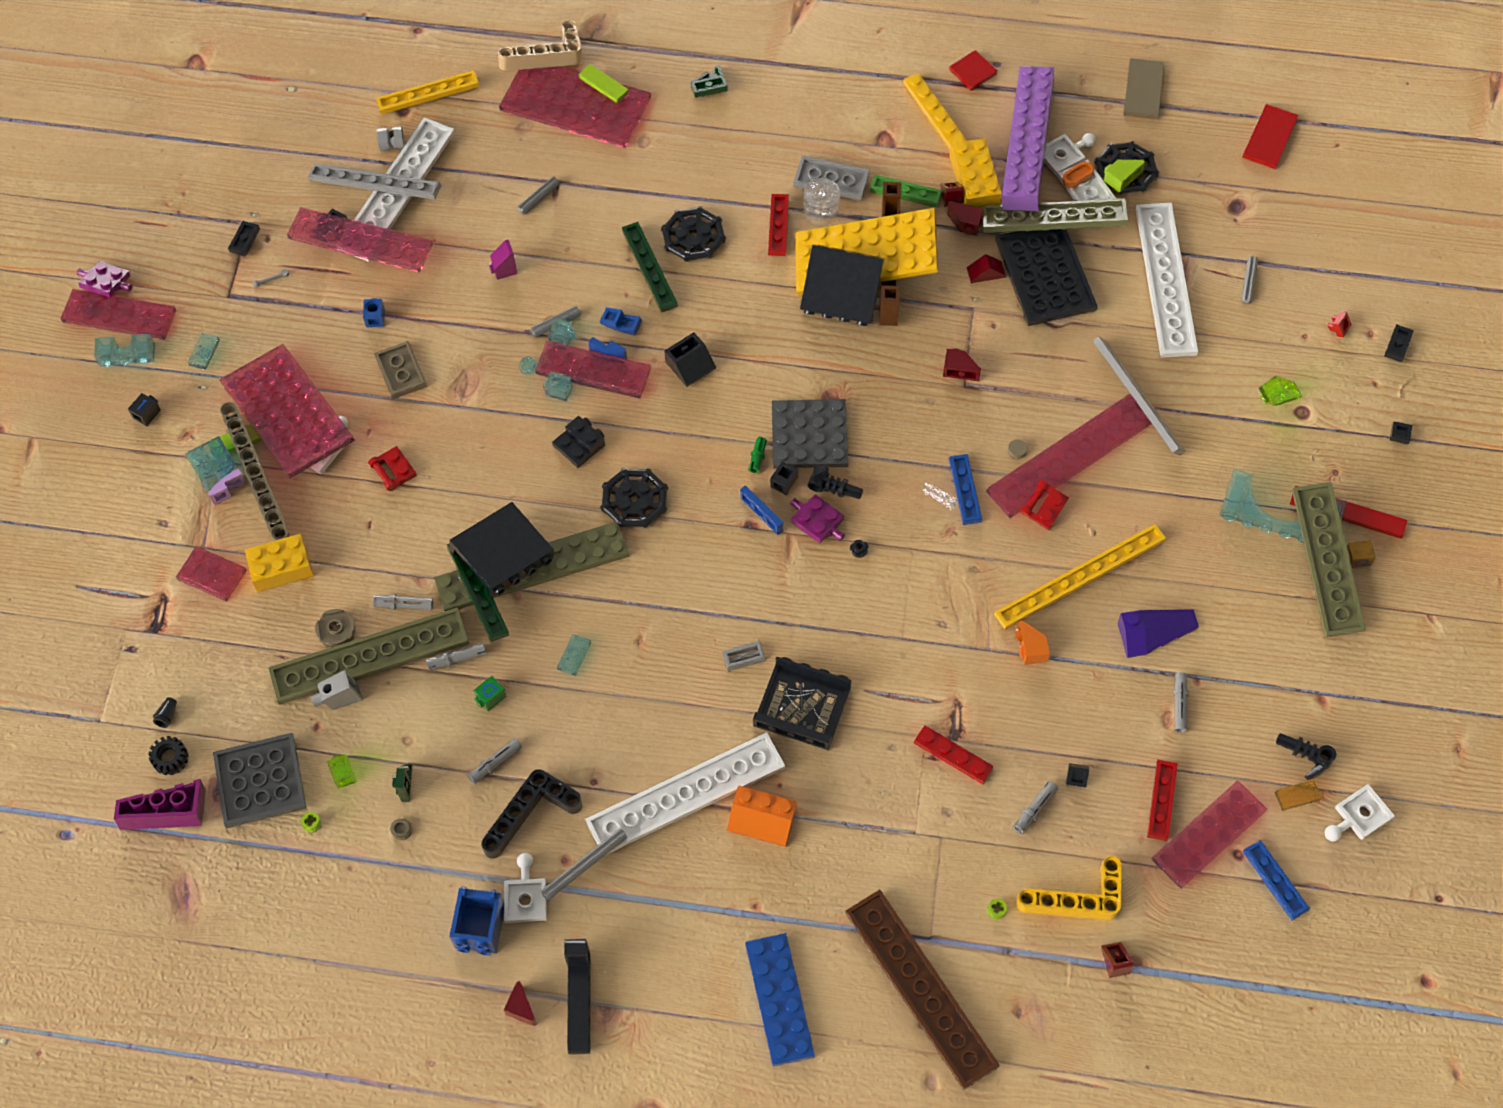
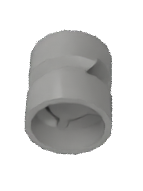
(390, 138)

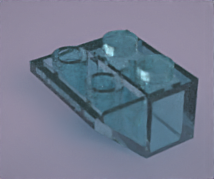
(211, 462)

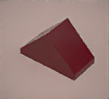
(951, 192)
(985, 269)
(1117, 959)
(519, 1007)

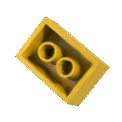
(279, 562)

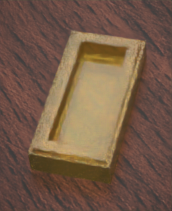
(1298, 795)

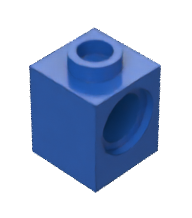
(371, 318)

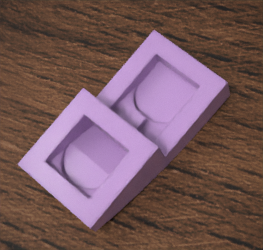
(221, 490)

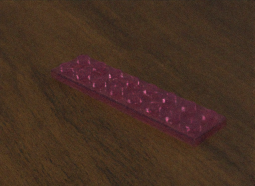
(360, 239)

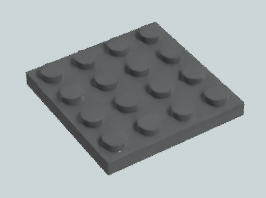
(809, 433)
(259, 780)

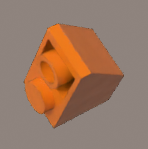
(1033, 644)

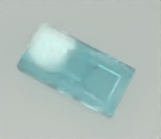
(203, 351)
(574, 654)

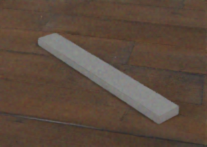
(374, 181)
(1139, 396)

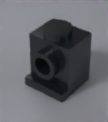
(784, 478)

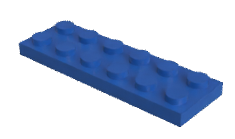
(779, 1000)

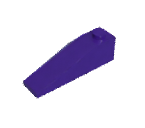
(1150, 629)

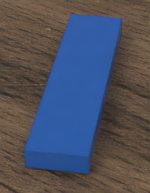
(965, 489)
(1276, 880)

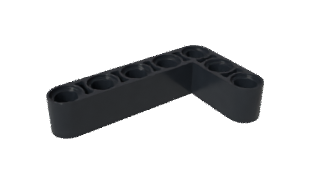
(527, 806)
(579, 995)

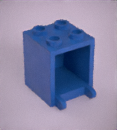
(477, 921)

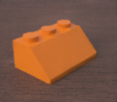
(762, 816)

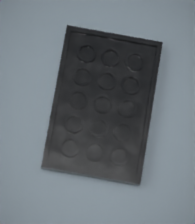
(1045, 274)

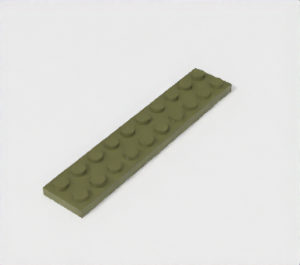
(570, 556)
(369, 654)

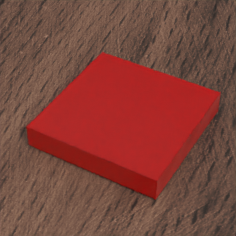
(973, 70)

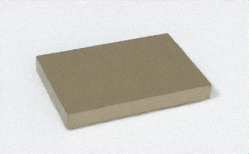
(400, 370)

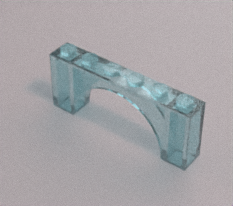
(1242, 507)

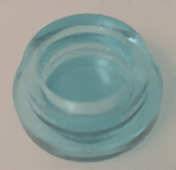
(527, 365)

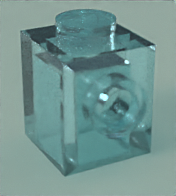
(561, 332)
(558, 386)

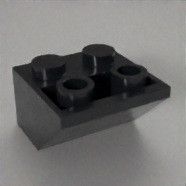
(689, 359)

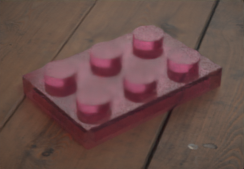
(211, 573)

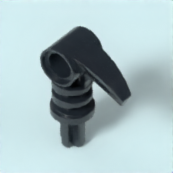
(821, 480)
(1312, 752)

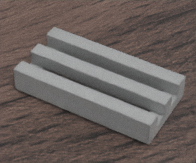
(743, 663)

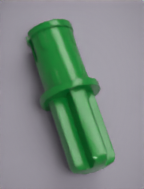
(757, 455)

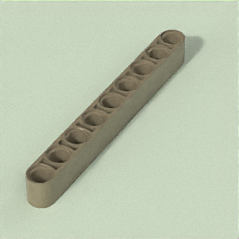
(254, 466)

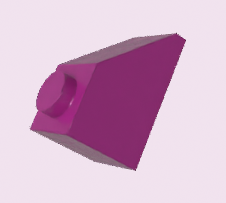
(503, 261)

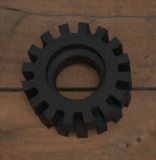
(175, 763)

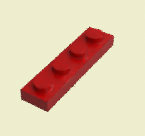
(778, 225)
(953, 754)
(1162, 800)

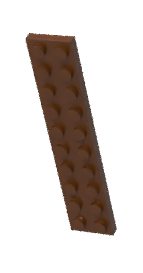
(922, 989)

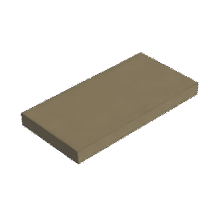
(1143, 88)

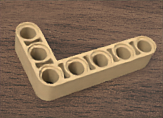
(544, 54)

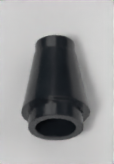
(165, 713)

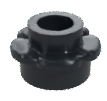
(859, 553)

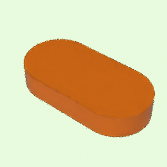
(1078, 174)

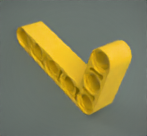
(1078, 899)

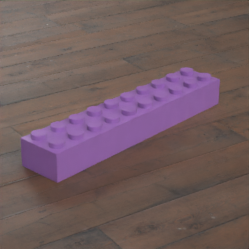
(1028, 139)

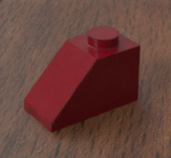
(965, 217)
(960, 366)

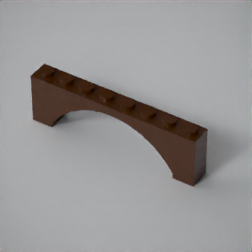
(890, 289)

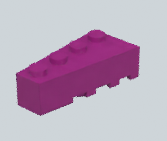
(163, 808)

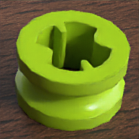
(315, 825)
(1000, 914)

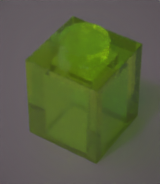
(341, 771)

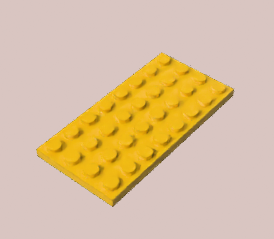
(903, 239)

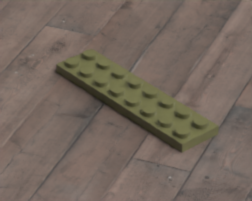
(1057, 216)
(1328, 559)

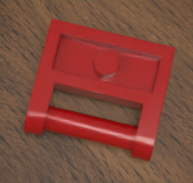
(397, 464)
(1050, 508)

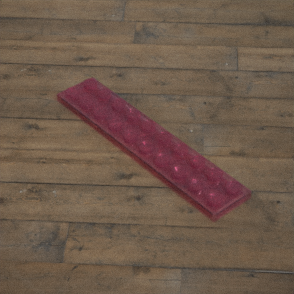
(1070, 454)

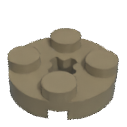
(328, 620)

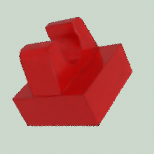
(1340, 324)

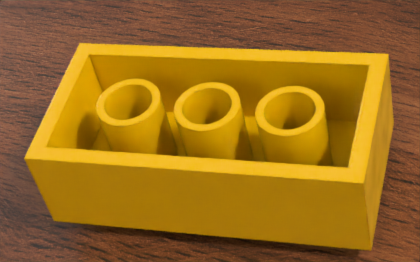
(975, 173)

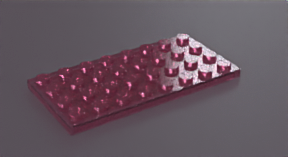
(567, 102)
(286, 410)

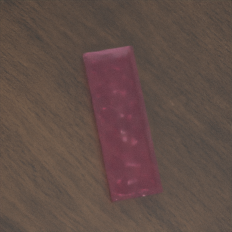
(118, 314)
(594, 369)
(1209, 834)

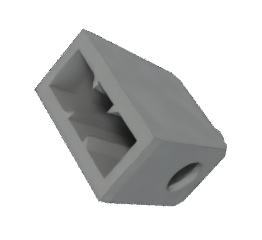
(337, 691)

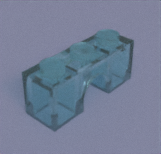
(139, 351)

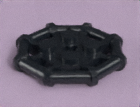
(1130, 147)
(693, 225)
(630, 488)

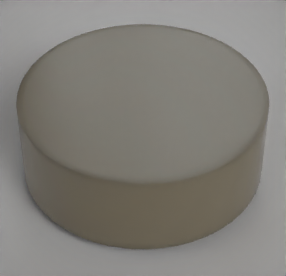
(1017, 449)
(400, 829)

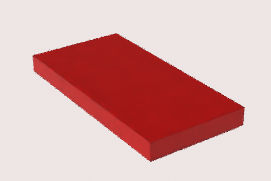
(1270, 136)

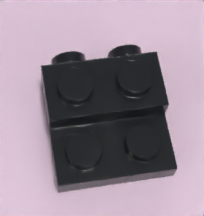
(579, 441)

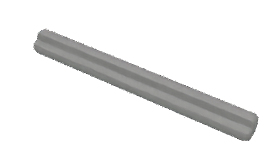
(583, 864)

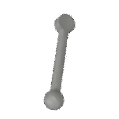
(284, 273)

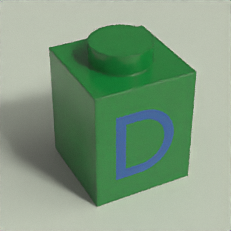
(489, 693)

